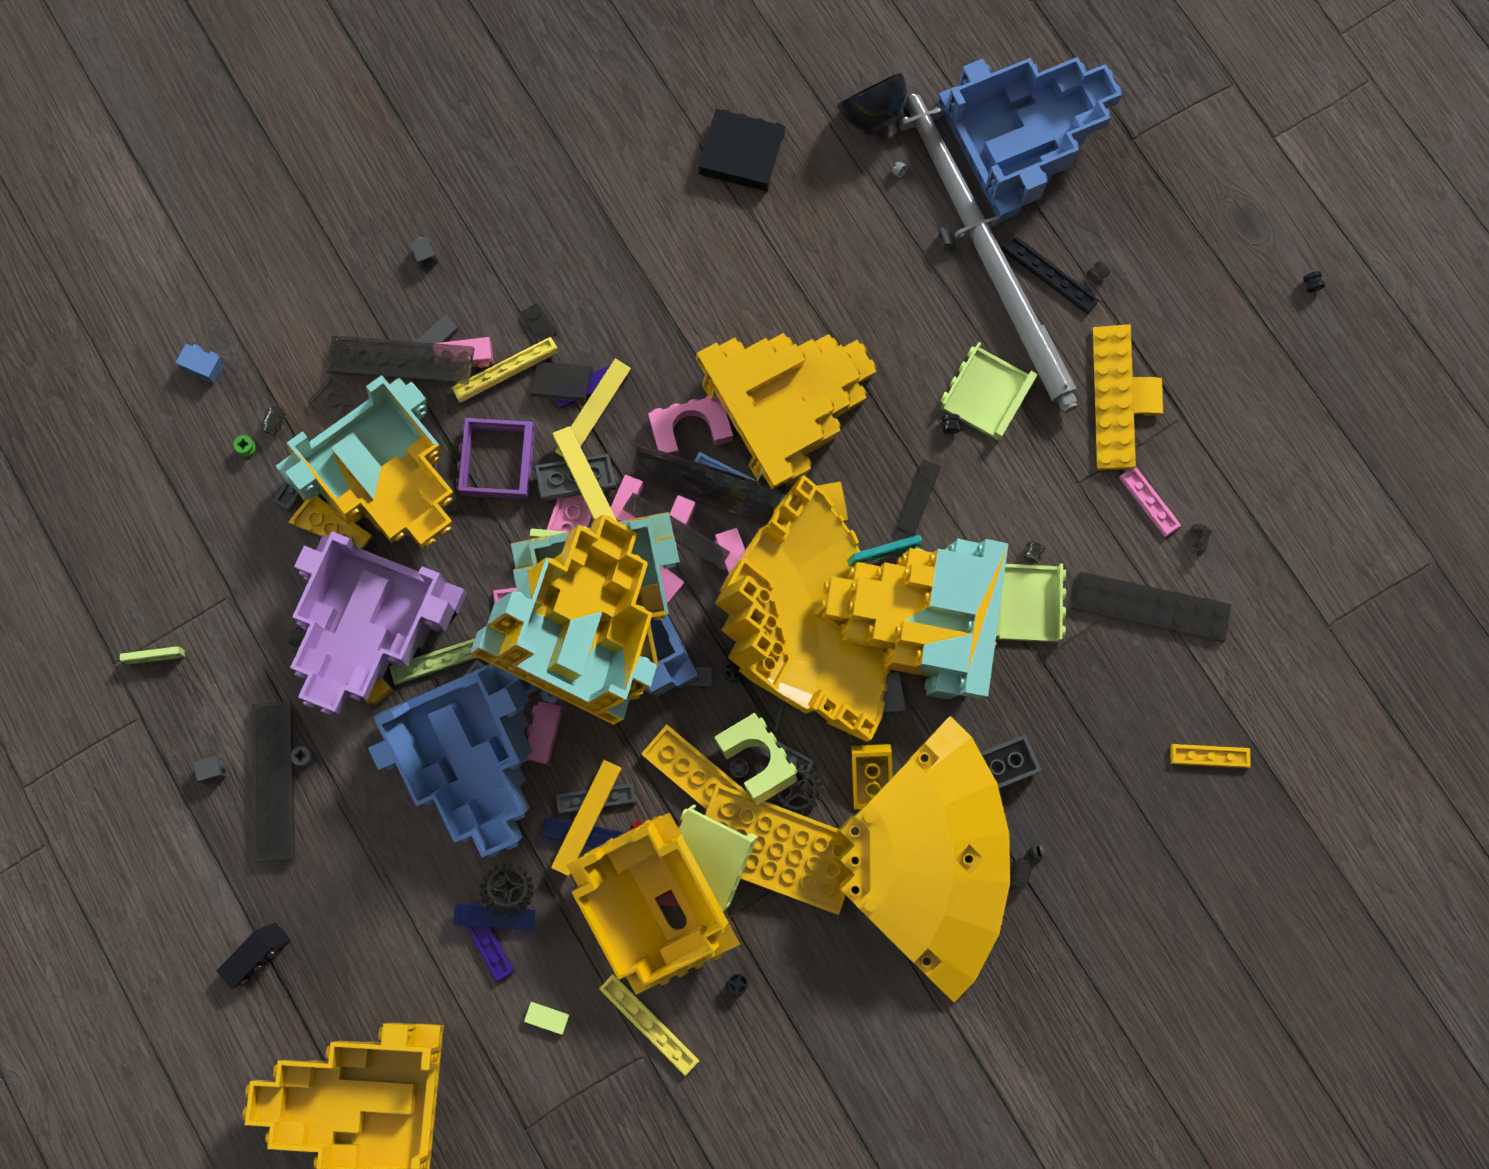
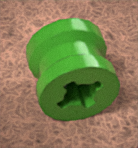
(249, 447)

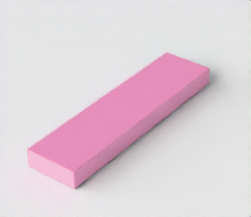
(1150, 501)

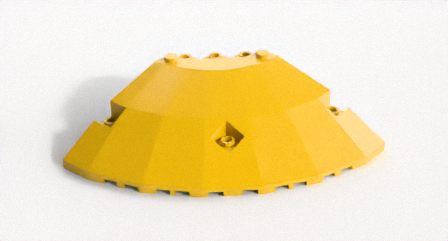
(778, 619)
(915, 863)

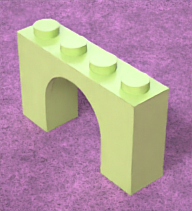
(752, 733)

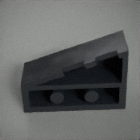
(252, 955)

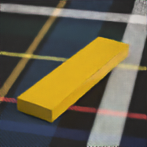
(1209, 756)

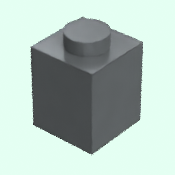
(423, 252)
(210, 769)

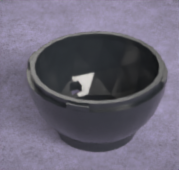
(876, 105)

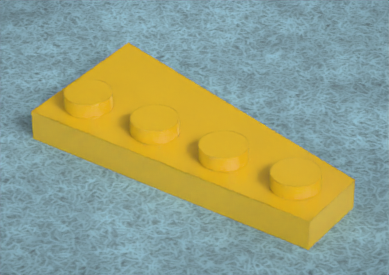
(322, 519)

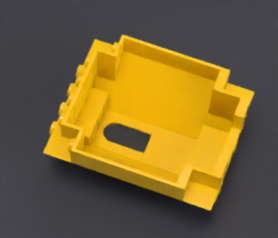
(620, 905)

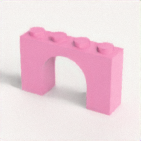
(709, 410)
(681, 510)

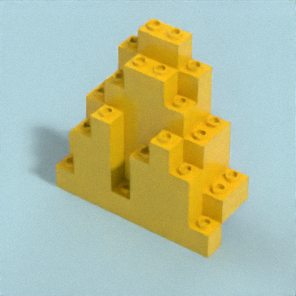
(785, 397)
(360, 1107)

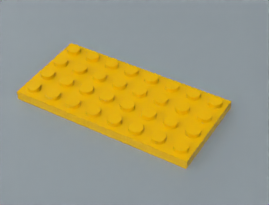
(791, 850)

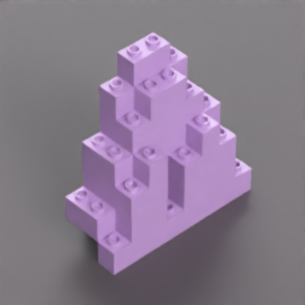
(361, 618)

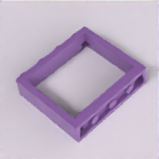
(465, 448)

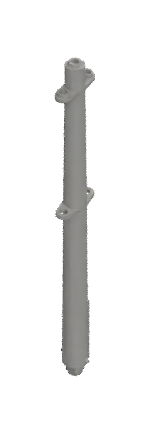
(1032, 333)

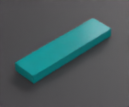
(884, 550)

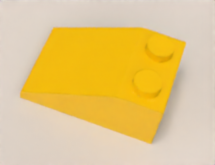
(870, 771)

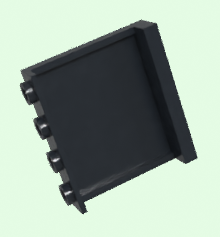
(741, 149)

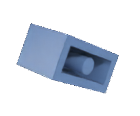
(200, 363)

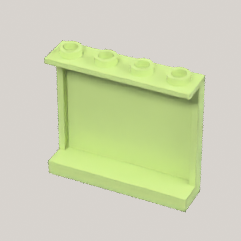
(987, 392)
(1032, 604)
(718, 852)

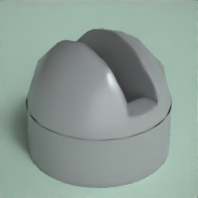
(899, 169)

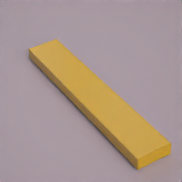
(586, 816)

